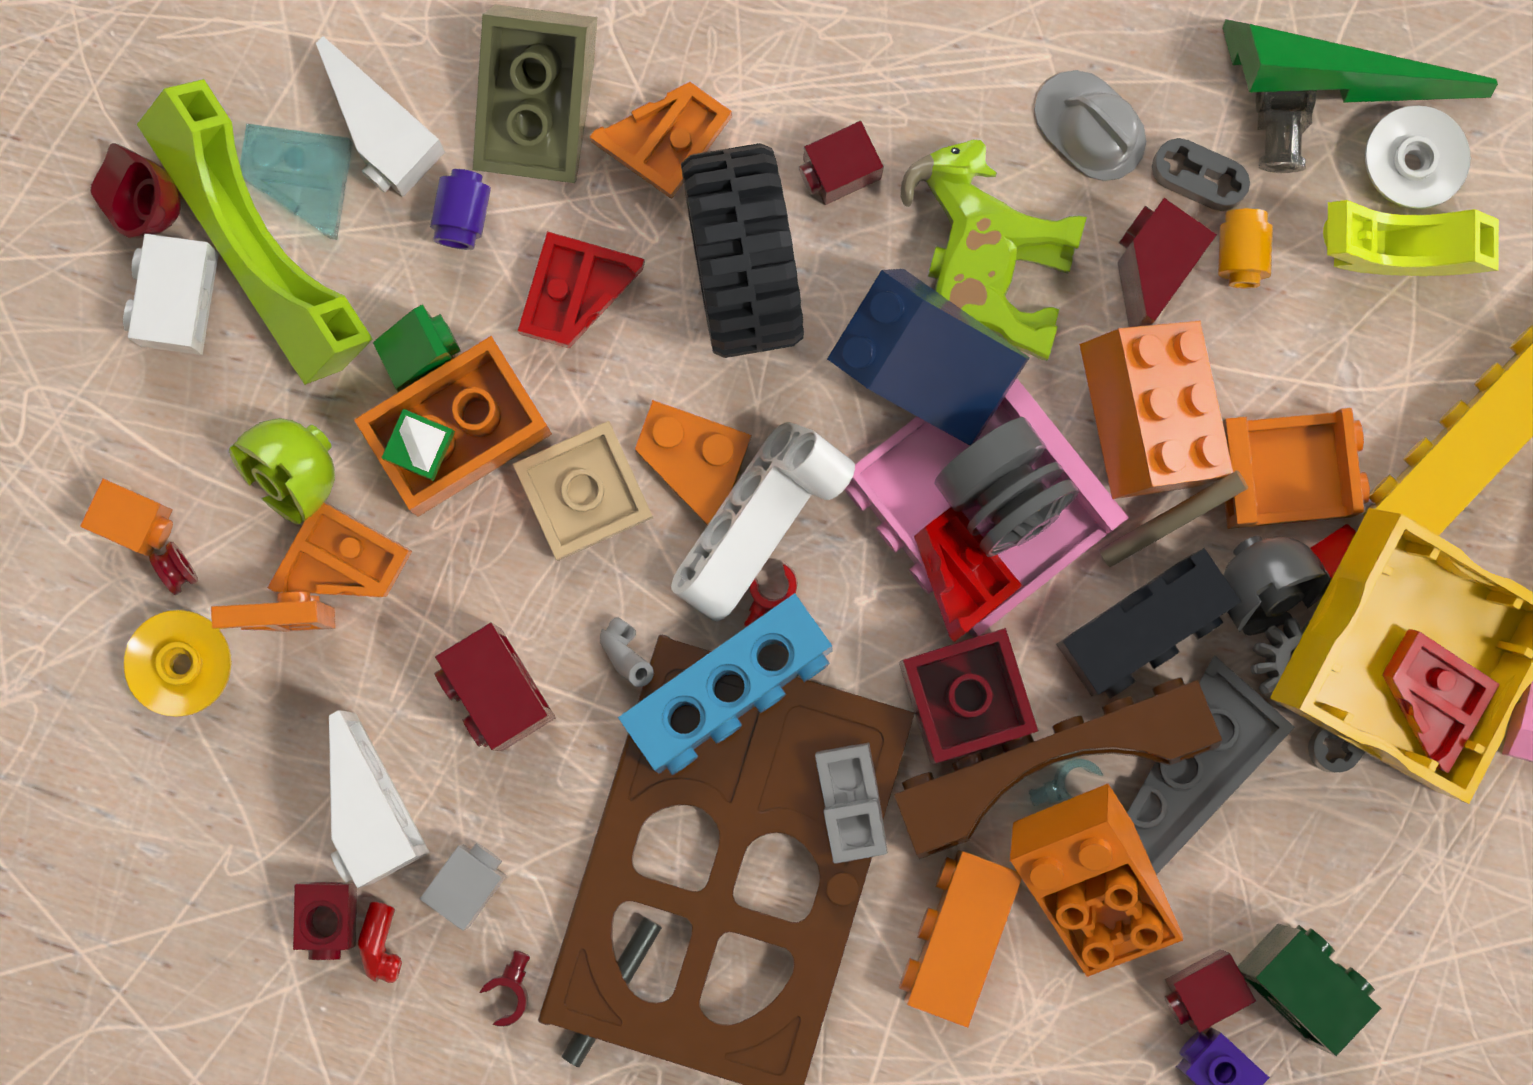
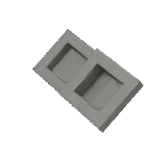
(851, 803)

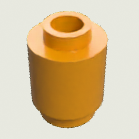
(1245, 248)

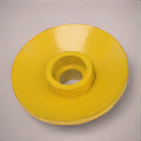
(151, 663)

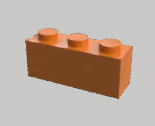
(960, 937)

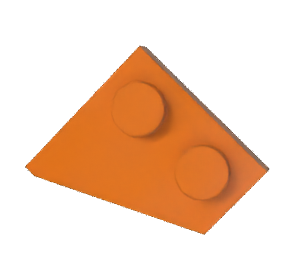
(664, 135)

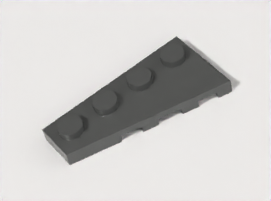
(1188, 793)

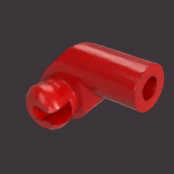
(372, 945)

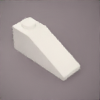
(384, 133)

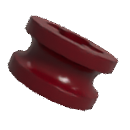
(173, 568)

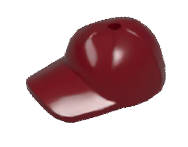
(135, 193)

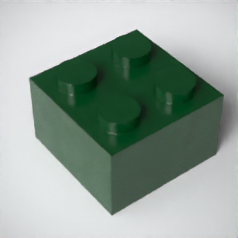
(1308, 988)

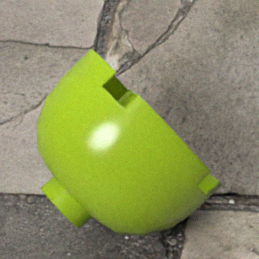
(288, 465)

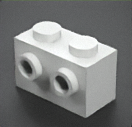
(171, 294)

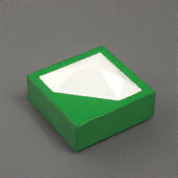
(418, 444)

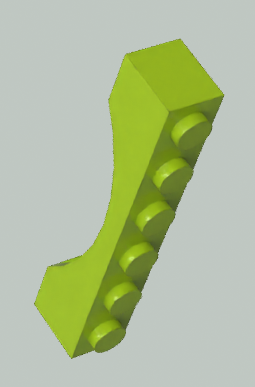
(199, 153)

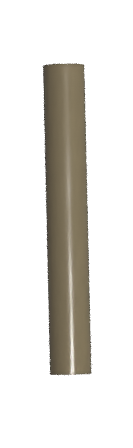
(1173, 518)

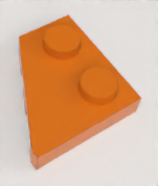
(693, 456)
(340, 558)
(292, 613)

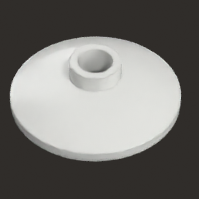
(1437, 144)

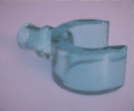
(1055, 789)

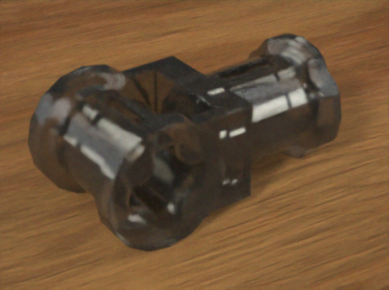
(1284, 118)

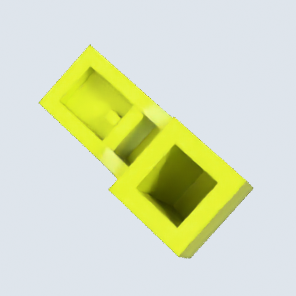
(1411, 244)

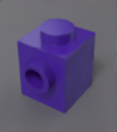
(1217, 1061)

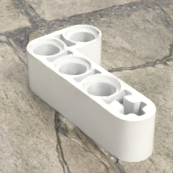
(757, 515)

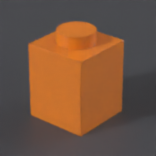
(128, 518)

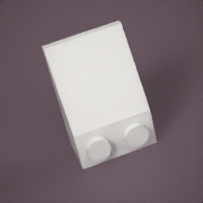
(367, 813)

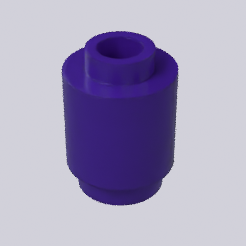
(460, 209)

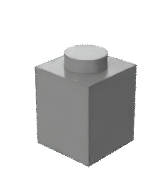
(464, 885)

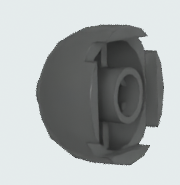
(1272, 579)

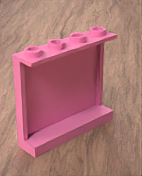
(901, 492)

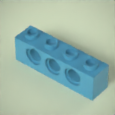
(784, 625)

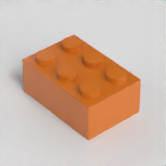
(480, 402)
(1156, 408)

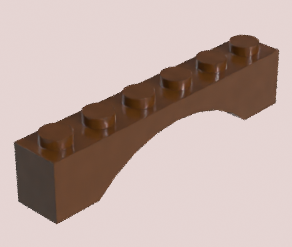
(1160, 729)

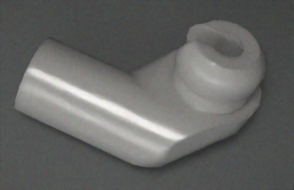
(624, 659)

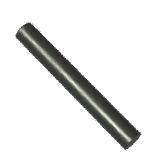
(628, 963)

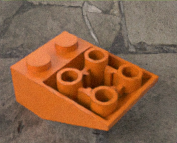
(1094, 880)

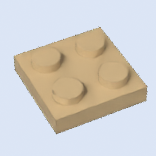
(583, 491)

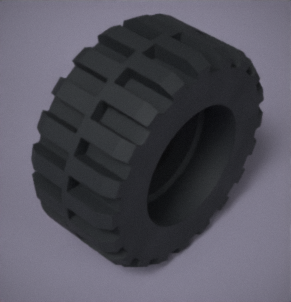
(743, 250)

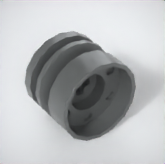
(1011, 493)

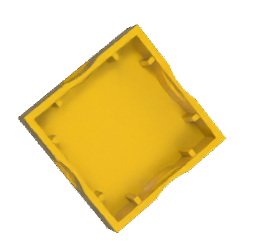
(1398, 581)

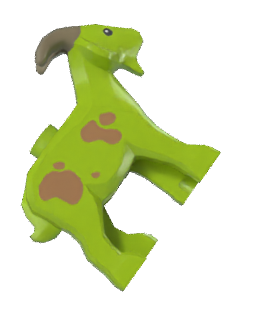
(986, 244)

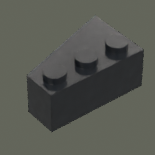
(1149, 624)

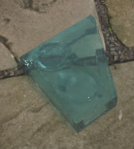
(299, 171)

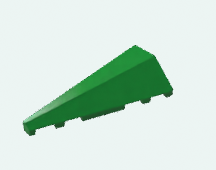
(1295, 62)

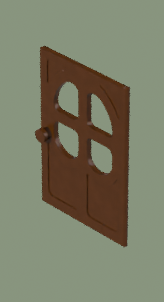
(751, 786)

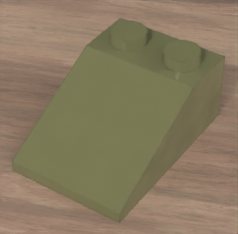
(533, 92)

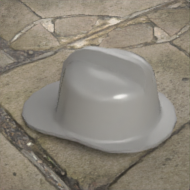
(1090, 125)

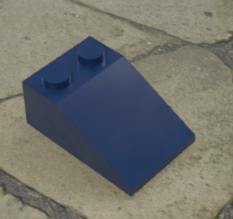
(927, 355)

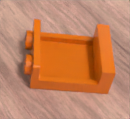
(1296, 469)

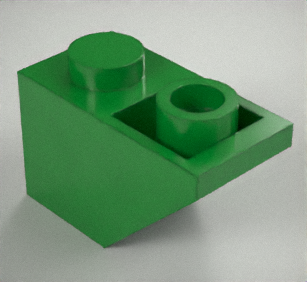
(416, 347)

